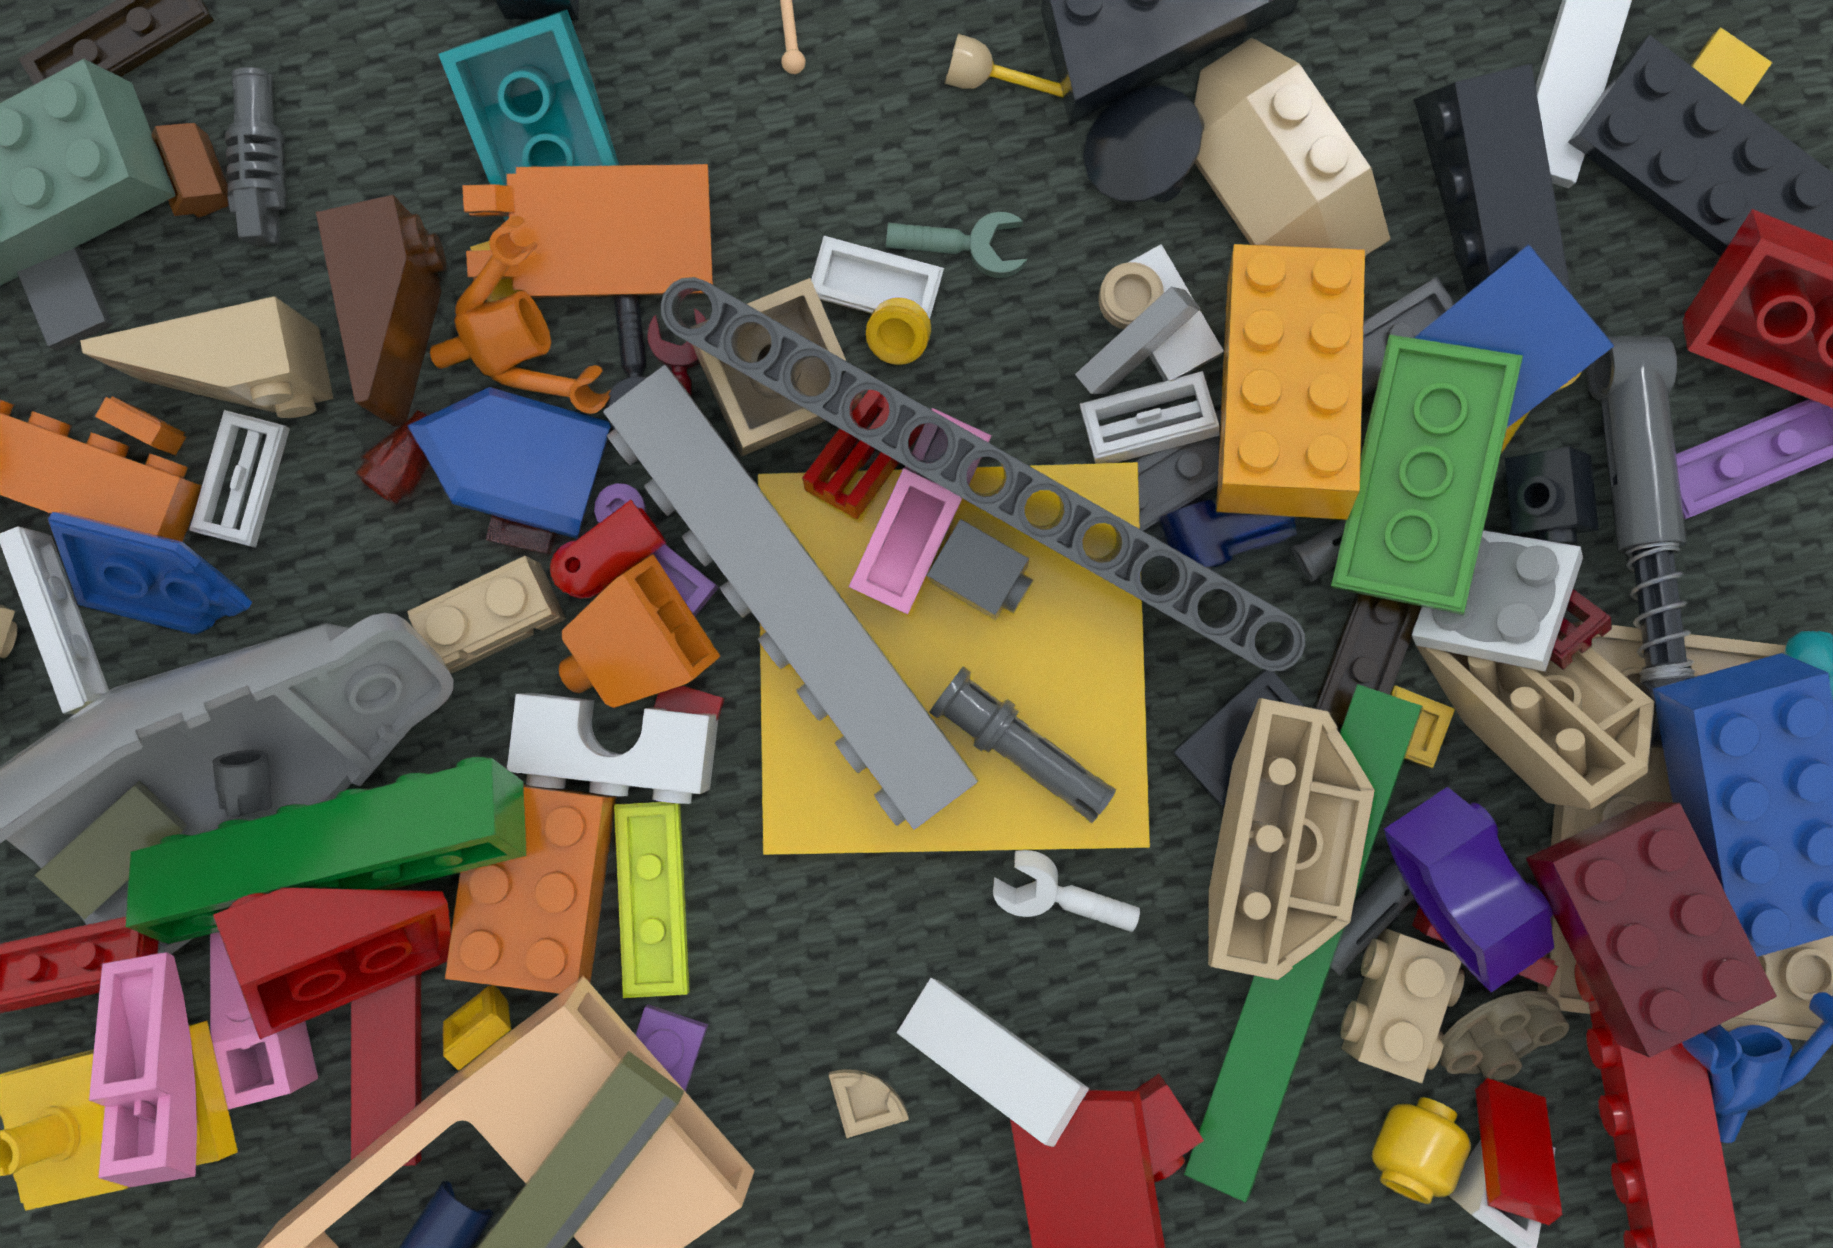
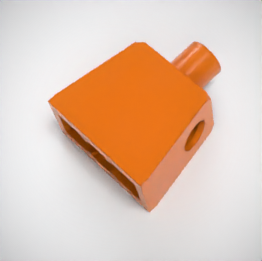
(635, 639)

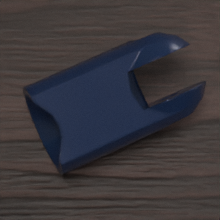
(447, 1223)

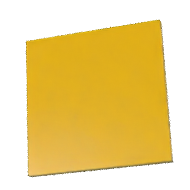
(1062, 658)

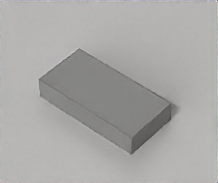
(1138, 341)

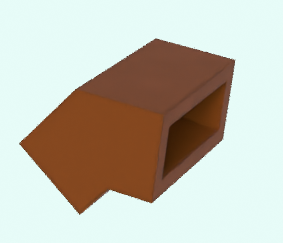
(191, 169)

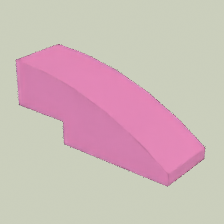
(911, 526)
(144, 1073)

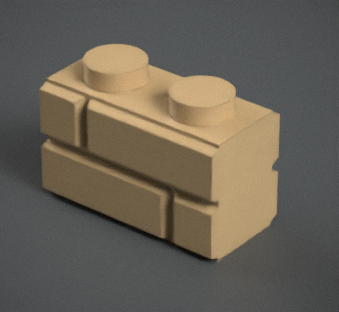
(488, 613)

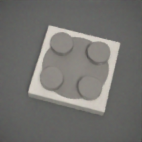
(1512, 603)

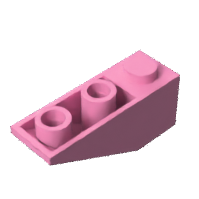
(249, 1066)

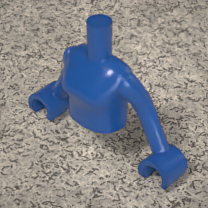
(1754, 1064)

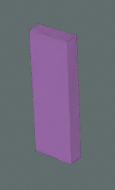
(1755, 456)

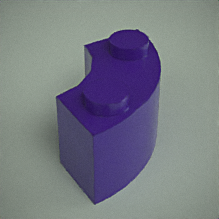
(1470, 888)

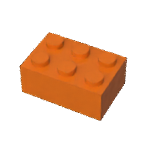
(538, 914)

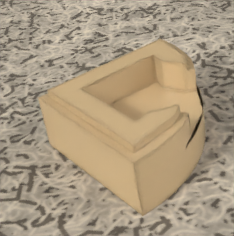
(865, 1102)

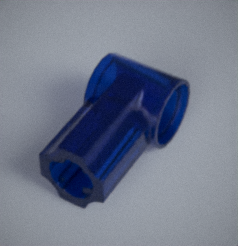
(1217, 536)

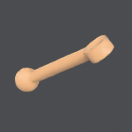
(792, 60)

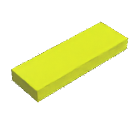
(651, 899)

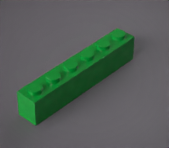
(357, 841)

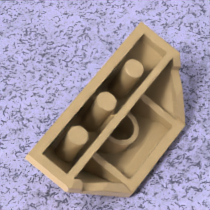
(1283, 156)
(1563, 731)
(1286, 842)

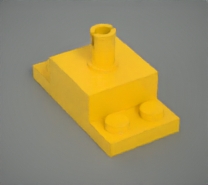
(56, 1132)

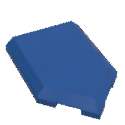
(515, 458)
(143, 575)

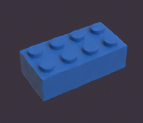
(1756, 782)

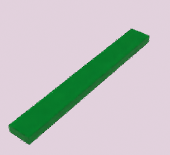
(1282, 1010)

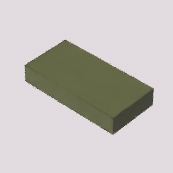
(99, 857)

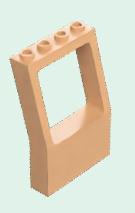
(523, 1102)

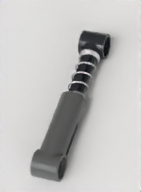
(1646, 496)

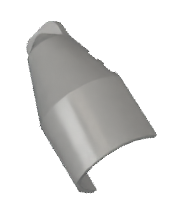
(314, 701)

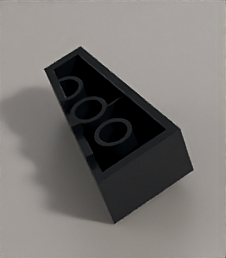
(1126, 44)
(1493, 171)

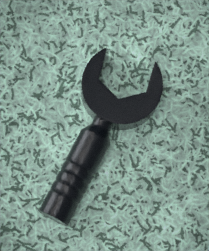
(630, 345)

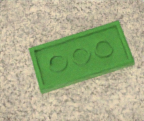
(1427, 473)

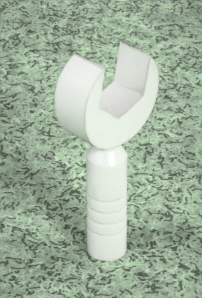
(1040, 895)

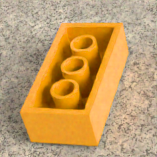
(1292, 382)

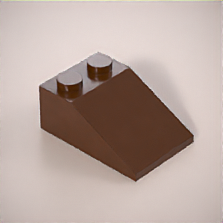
(384, 298)

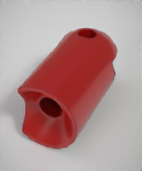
(605, 552)

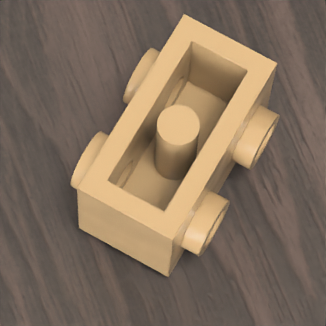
(1402, 1005)

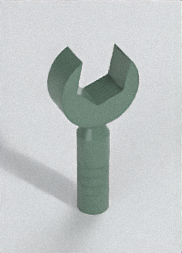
(954, 241)

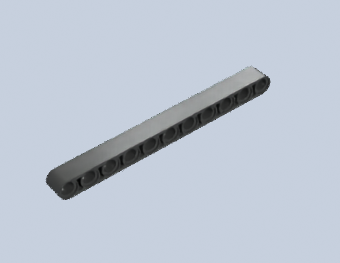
(1121, 567)

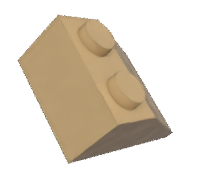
(239, 354)

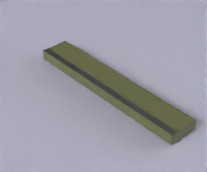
(587, 1159)

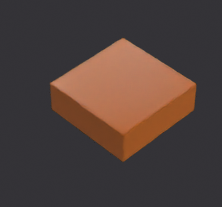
(141, 425)

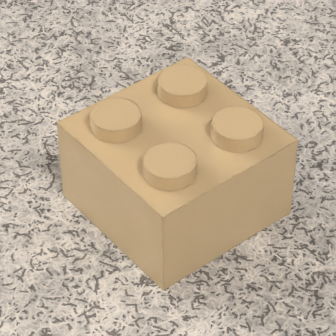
(751, 409)

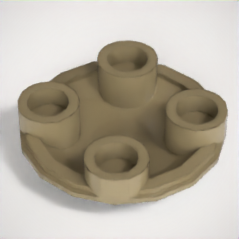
(1501, 1034)

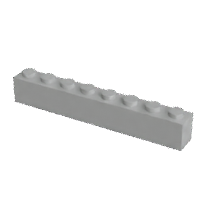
(790, 598)

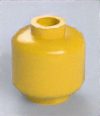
(1421, 1150)

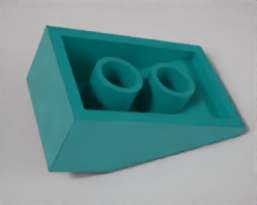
(529, 99)

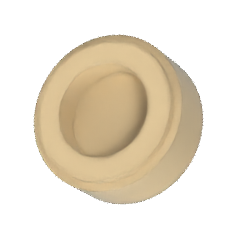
(1128, 292)

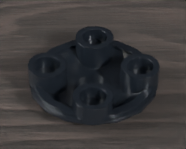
(1144, 145)

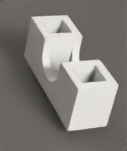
(556, 742)

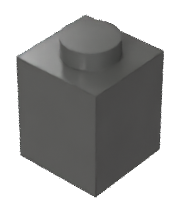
(981, 571)

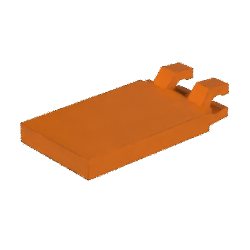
(601, 228)

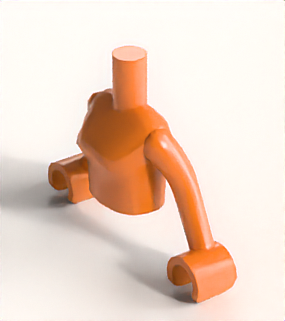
(510, 331)

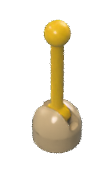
(974, 65)

